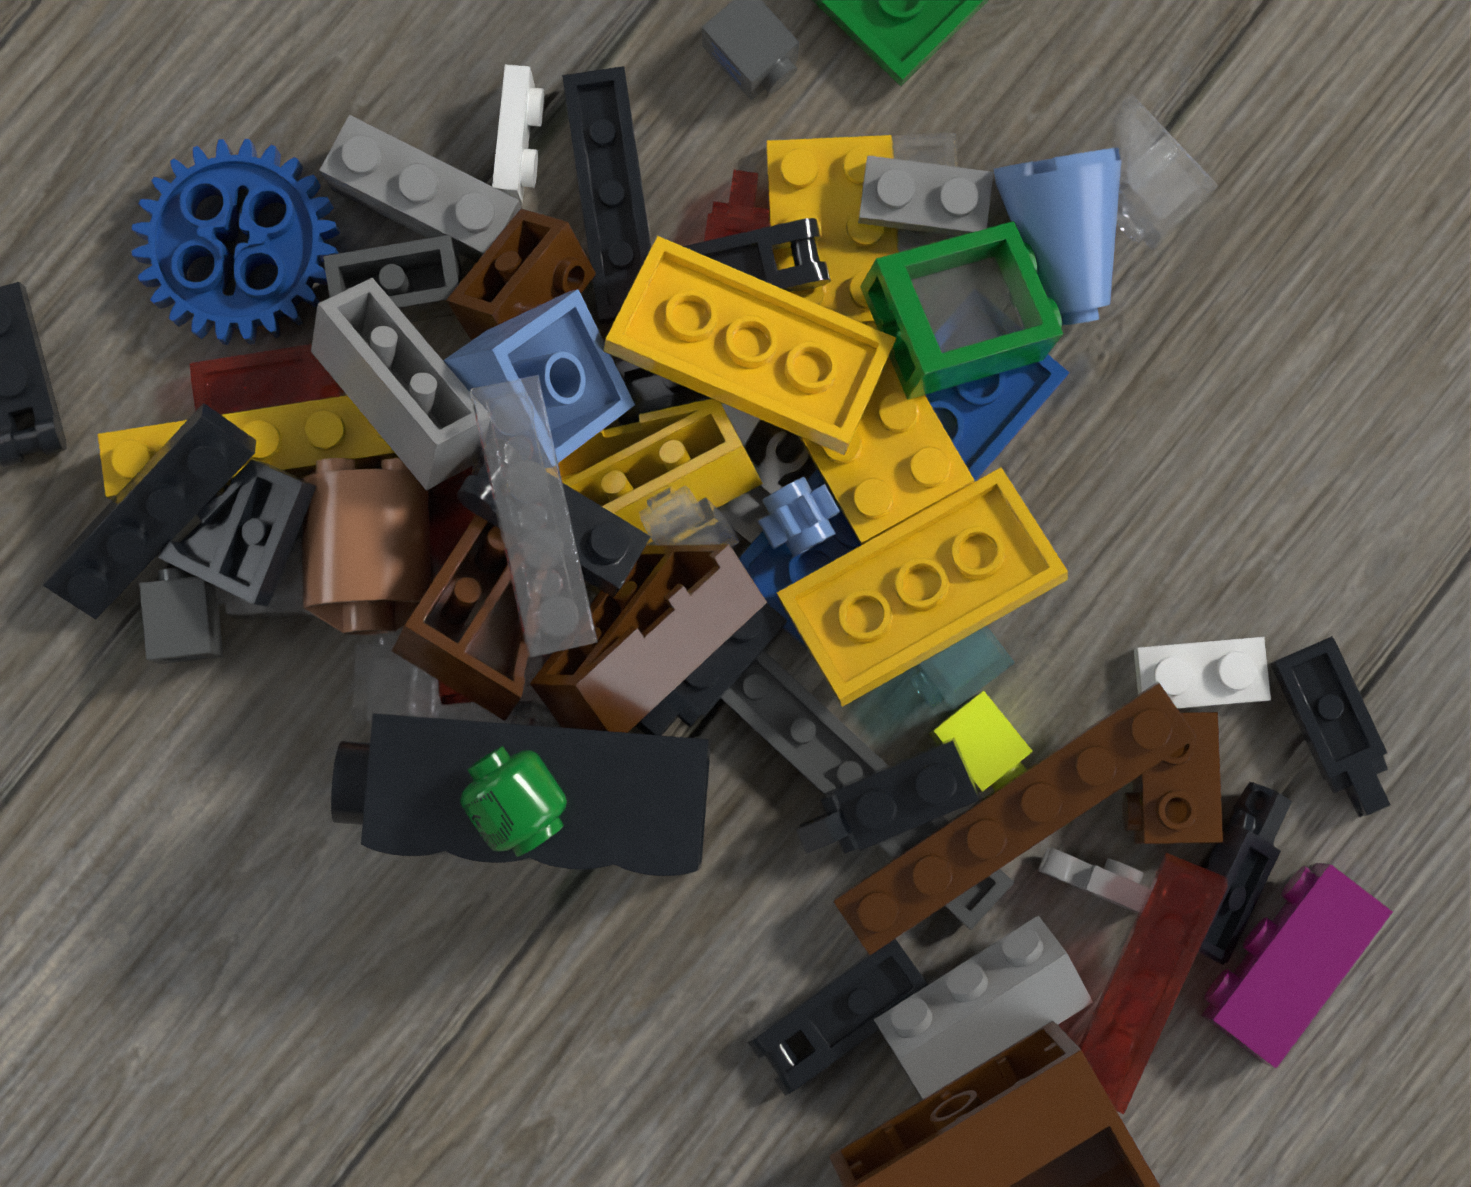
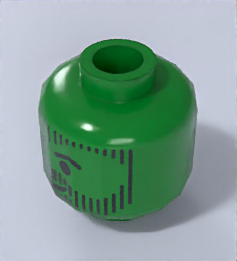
(513, 801)

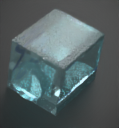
(961, 670)

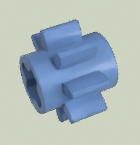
(798, 516)

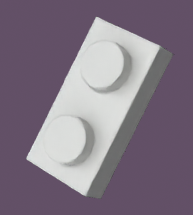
(519, 110)
(1206, 672)

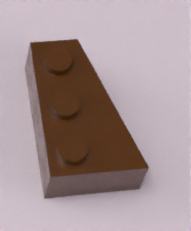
(649, 636)

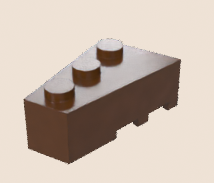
(471, 625)

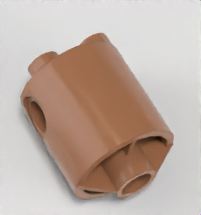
(365, 546)

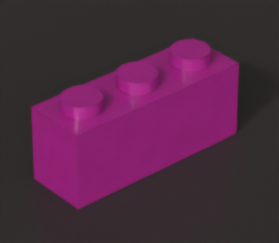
(1294, 962)

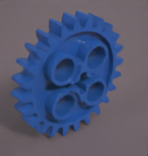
(179, 239)

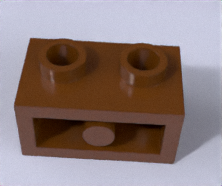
(520, 270)
(1181, 793)

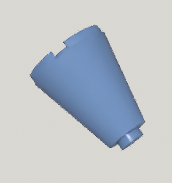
(1069, 219)

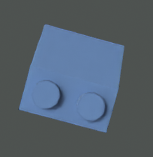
(568, 355)

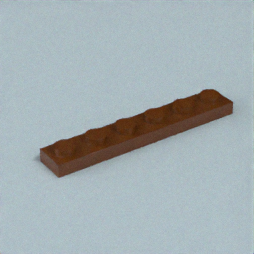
(1014, 818)

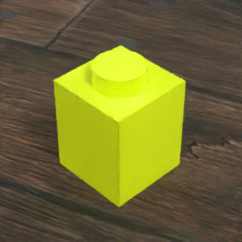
(986, 742)

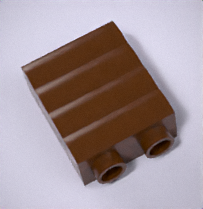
(1010, 1122)

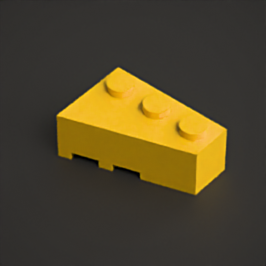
(667, 448)

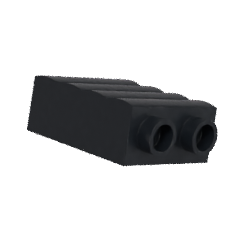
(626, 793)

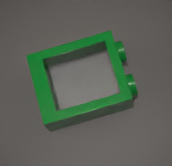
(962, 309)

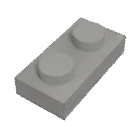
(925, 196)

